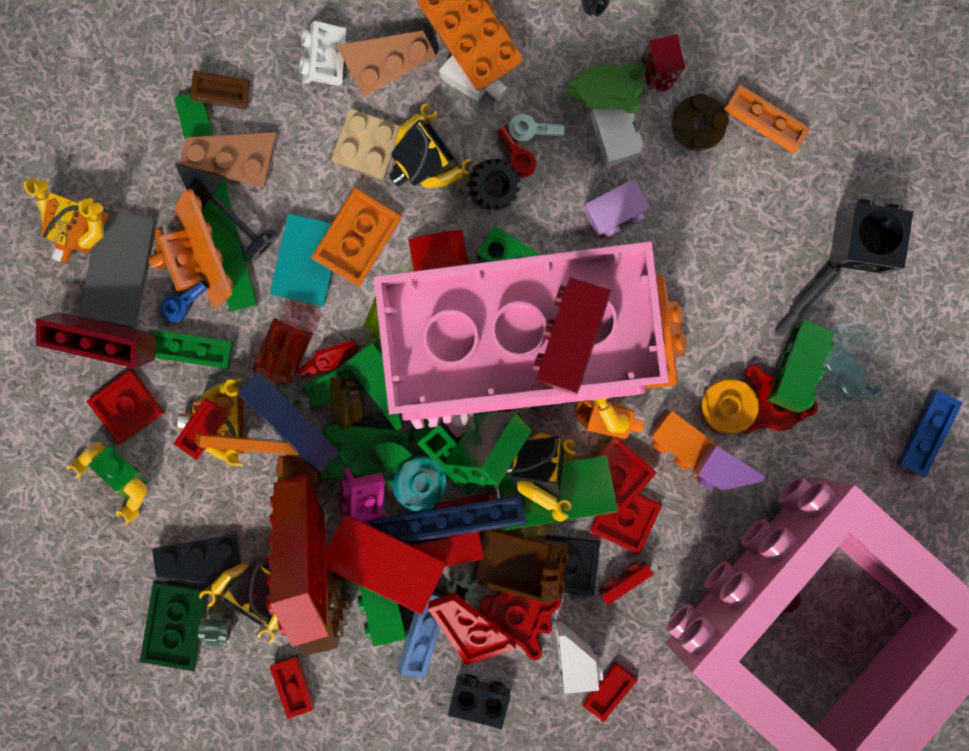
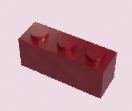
(571, 335)

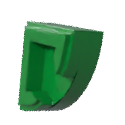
(392, 453)

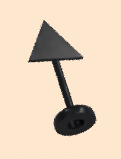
(204, 187)

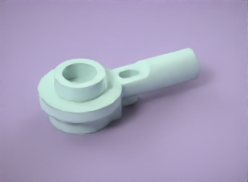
(524, 128)

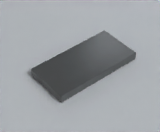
(118, 269)

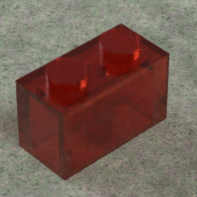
(282, 351)

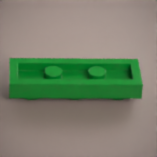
(193, 349)

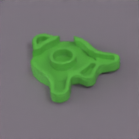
(609, 86)

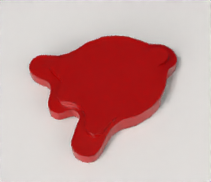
(771, 414)
(520, 619)

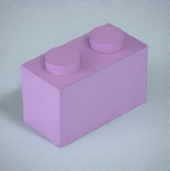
(617, 208)

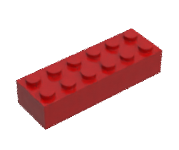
(298, 562)

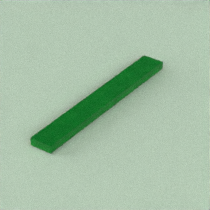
(226, 236)

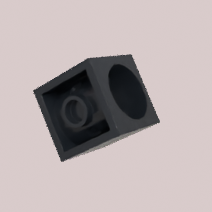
(895, 233)

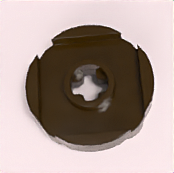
(683, 122)

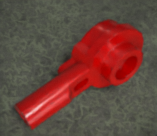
(520, 159)

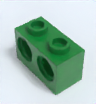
(512, 247)

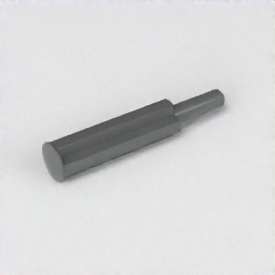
(809, 299)

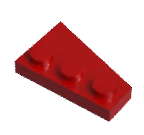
(469, 630)

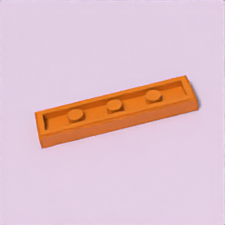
(243, 443)

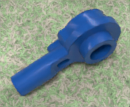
(175, 307)

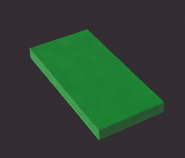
(584, 484)

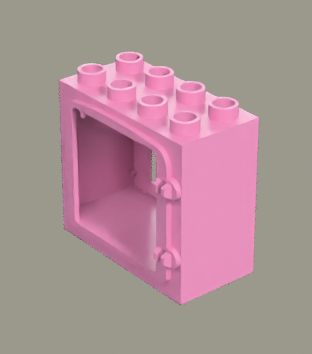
(472, 332)
(909, 683)

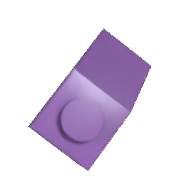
(724, 470)

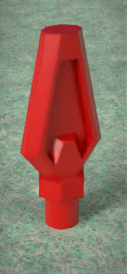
(328, 358)

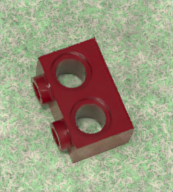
(663, 62)

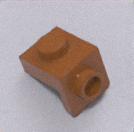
(294, 466)

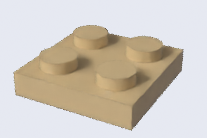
(366, 144)

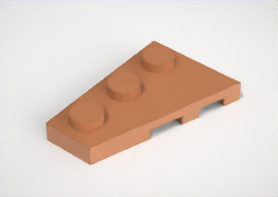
(385, 58)

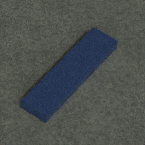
(288, 423)

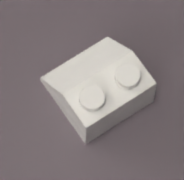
(577, 663)

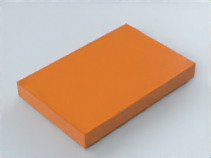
(356, 237)

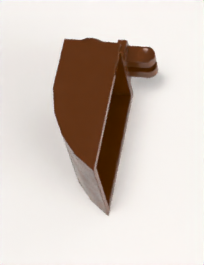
(522, 565)

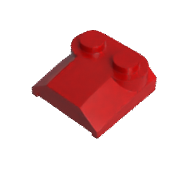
(438, 250)

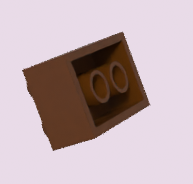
(337, 615)

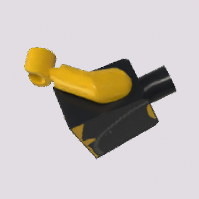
(424, 155)
(539, 471)
(246, 592)

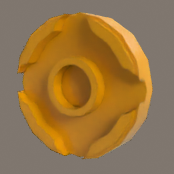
(730, 406)

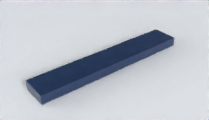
(455, 520)

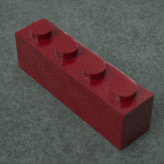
(95, 339)

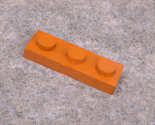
(767, 119)

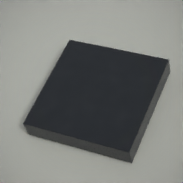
(582, 564)

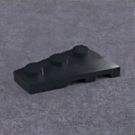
(197, 560)

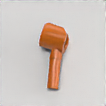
(157, 260)

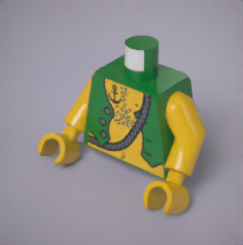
(117, 473)

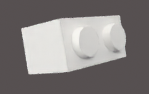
(616, 135)

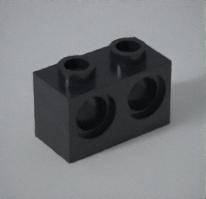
(476, 709)

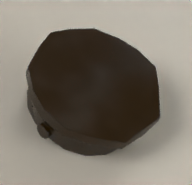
(345, 402)

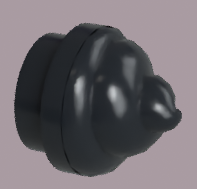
(594, 7)

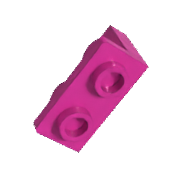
(362, 496)

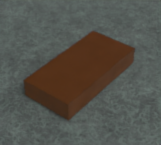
(219, 90)

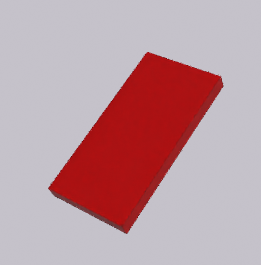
(383, 563)

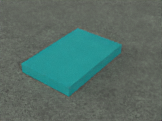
(295, 272)

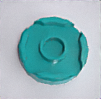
(419, 483)

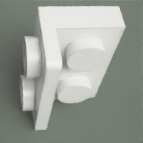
(321, 57)

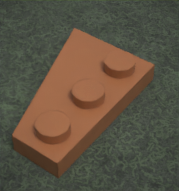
(232, 157)

